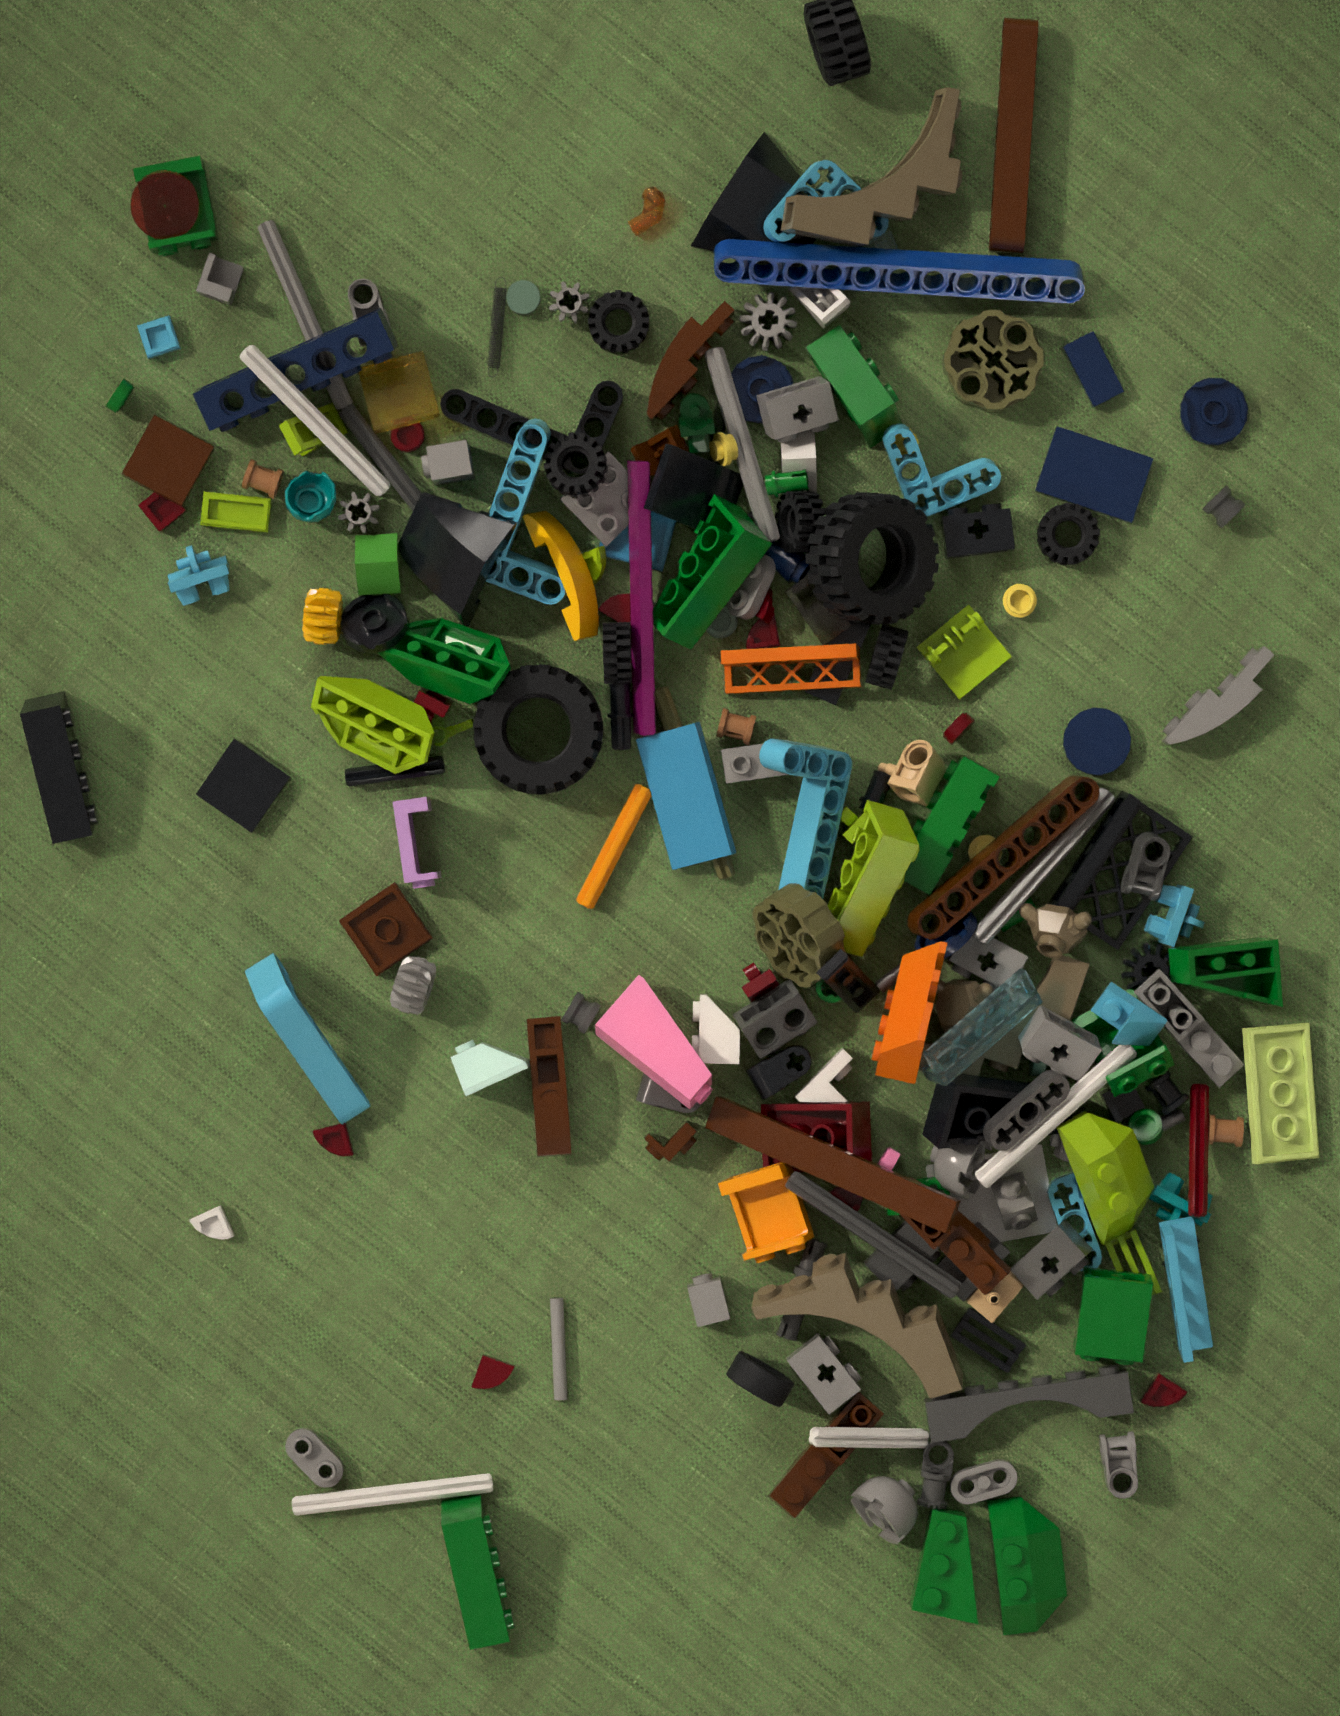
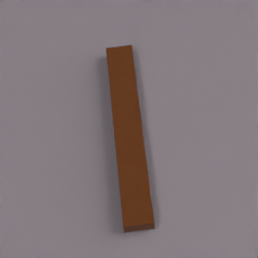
(833, 1164)

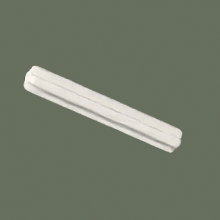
(868, 1437)

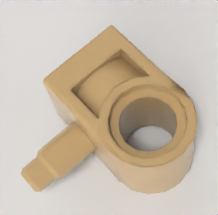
(915, 773)
(997, 1299)

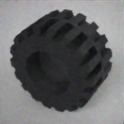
(837, 40)

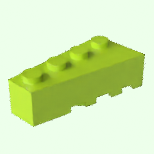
(873, 874)

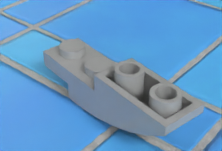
(1209, 710)
(1189, 1028)

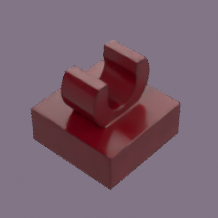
(433, 703)
(759, 983)

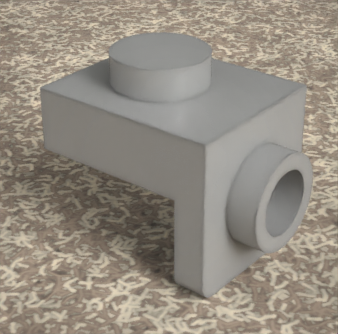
(1014, 1201)

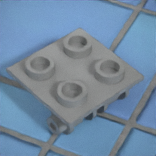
(607, 508)

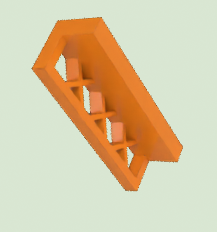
(791, 655)

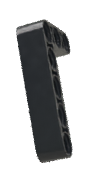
(507, 419)

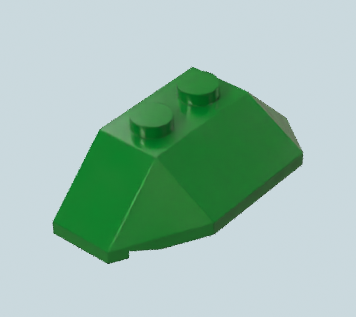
(450, 659)
(1026, 1564)

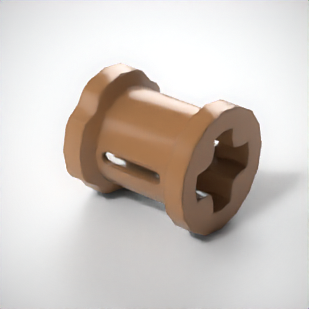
(262, 479)
(736, 726)
(1226, 1130)

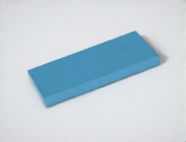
(686, 796)

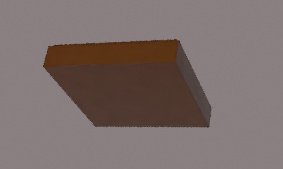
(168, 461)
(386, 929)

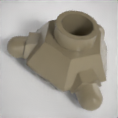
(1055, 928)
(958, 999)

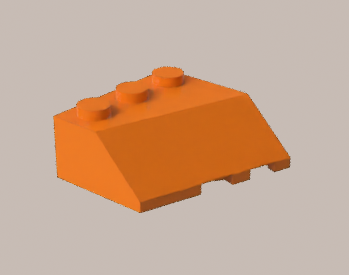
(909, 1014)

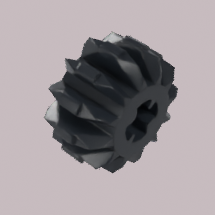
(1140, 962)

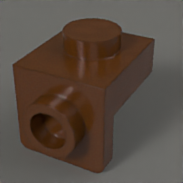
(653, 448)
(680, 1141)

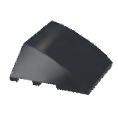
(749, 198)
(453, 551)

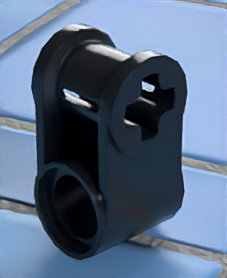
(774, 1073)

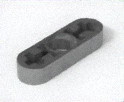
(1012, 1109)

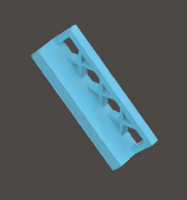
(1185, 1286)

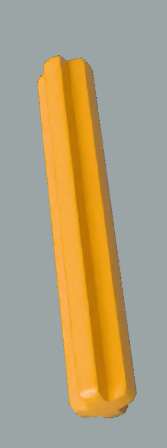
(614, 846)

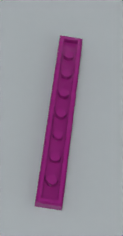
(641, 598)

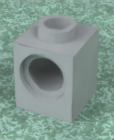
(708, 1300)

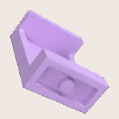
(407, 842)

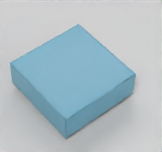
(158, 337)

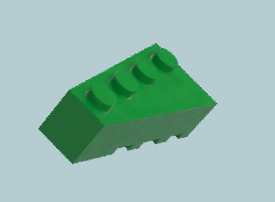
(710, 573)
(948, 821)
(475, 1571)

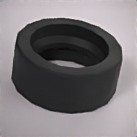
(760, 1379)

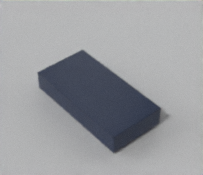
(1093, 369)

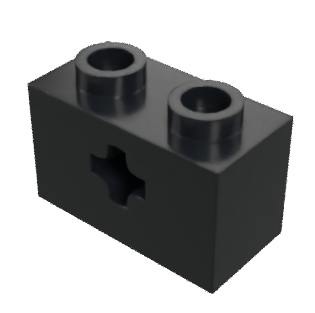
(962, 544)

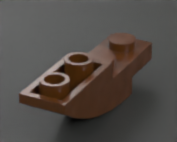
(676, 371)
(549, 1086)
(966, 1249)
(819, 1463)

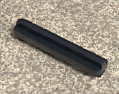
(377, 774)

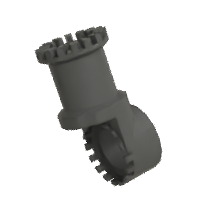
(935, 1477)

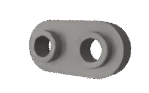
(751, 593)
(317, 1455)
(983, 1483)

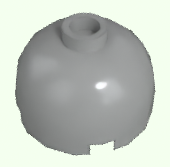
(957, 1167)
(886, 1505)

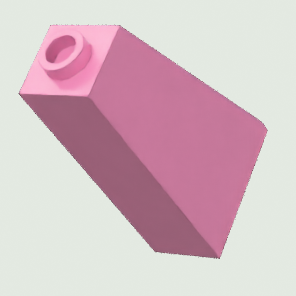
(653, 1043)

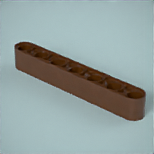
(1013, 135)
(988, 862)

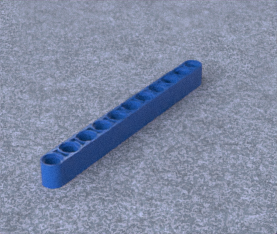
(885, 261)

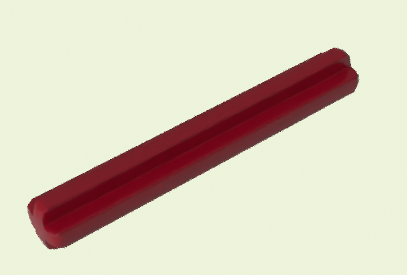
(1198, 1150)

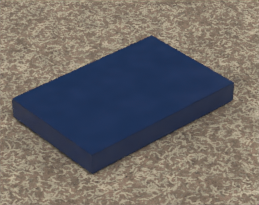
(1093, 474)

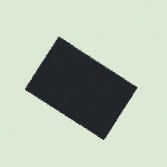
(687, 484)

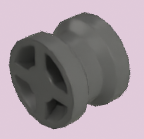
(1223, 506)
(581, 1012)

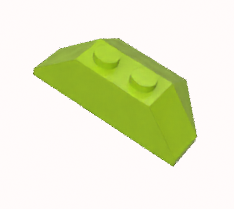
(374, 722)
(1107, 1172)

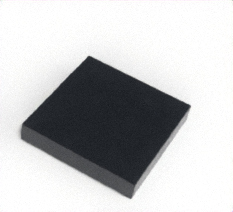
(243, 785)

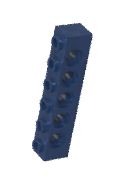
(370, 327)

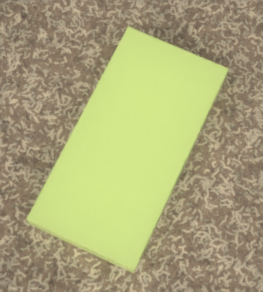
(1280, 1093)

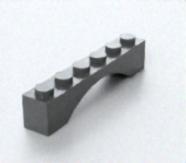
(1099, 1393)

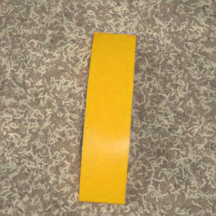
(573, 571)

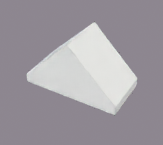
(822, 303)
(800, 455)

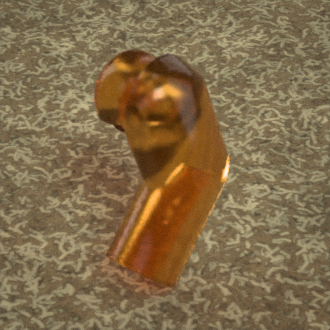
(652, 211)

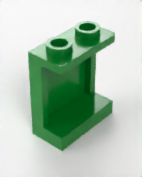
(204, 228)
(1148, 1063)
(1113, 1315)

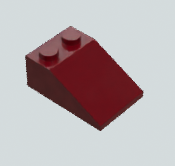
(837, 1123)

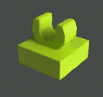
(852, 823)

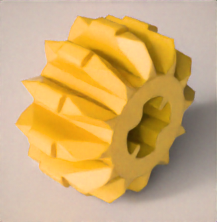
(322, 616)

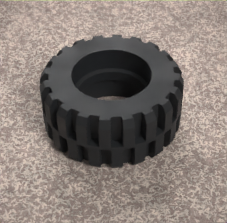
(836, 555)
(584, 739)

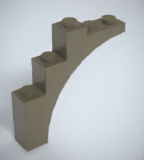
(924, 168)
(1059, 993)
(875, 1308)

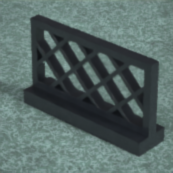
(1095, 855)

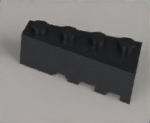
(58, 768)
(967, 1104)

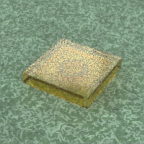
(399, 392)

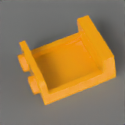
(768, 1212)

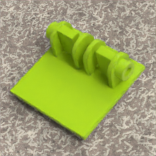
(964, 651)

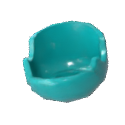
(310, 496)

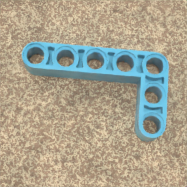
(522, 487)
(817, 811)
(304, 1039)

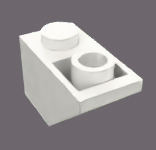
(718, 1034)

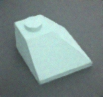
(484, 1065)

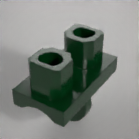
(696, 422)

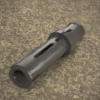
(791, 1324)

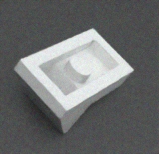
(819, 1088)

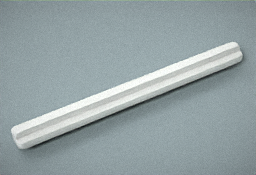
(314, 420)
(1078, 1094)
(392, 1494)

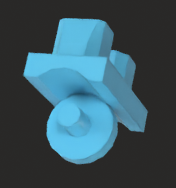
(185, 580)
(1168, 929)

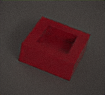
(161, 511)

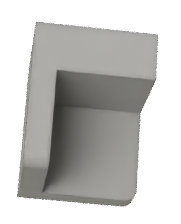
(219, 279)

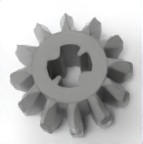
(776, 329)
(413, 985)

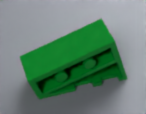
(855, 383)
(1232, 968)
(944, 1569)

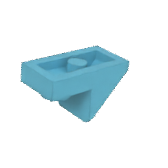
(1130, 1016)

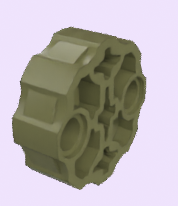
(1027, 353)
(797, 933)

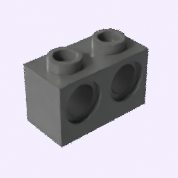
(771, 1012)

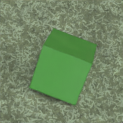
(377, 564)

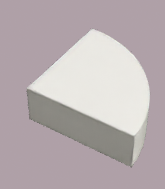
(213, 1224)

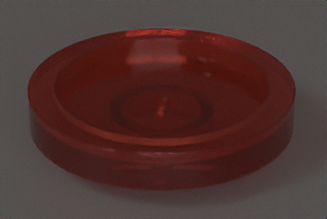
(168, 189)

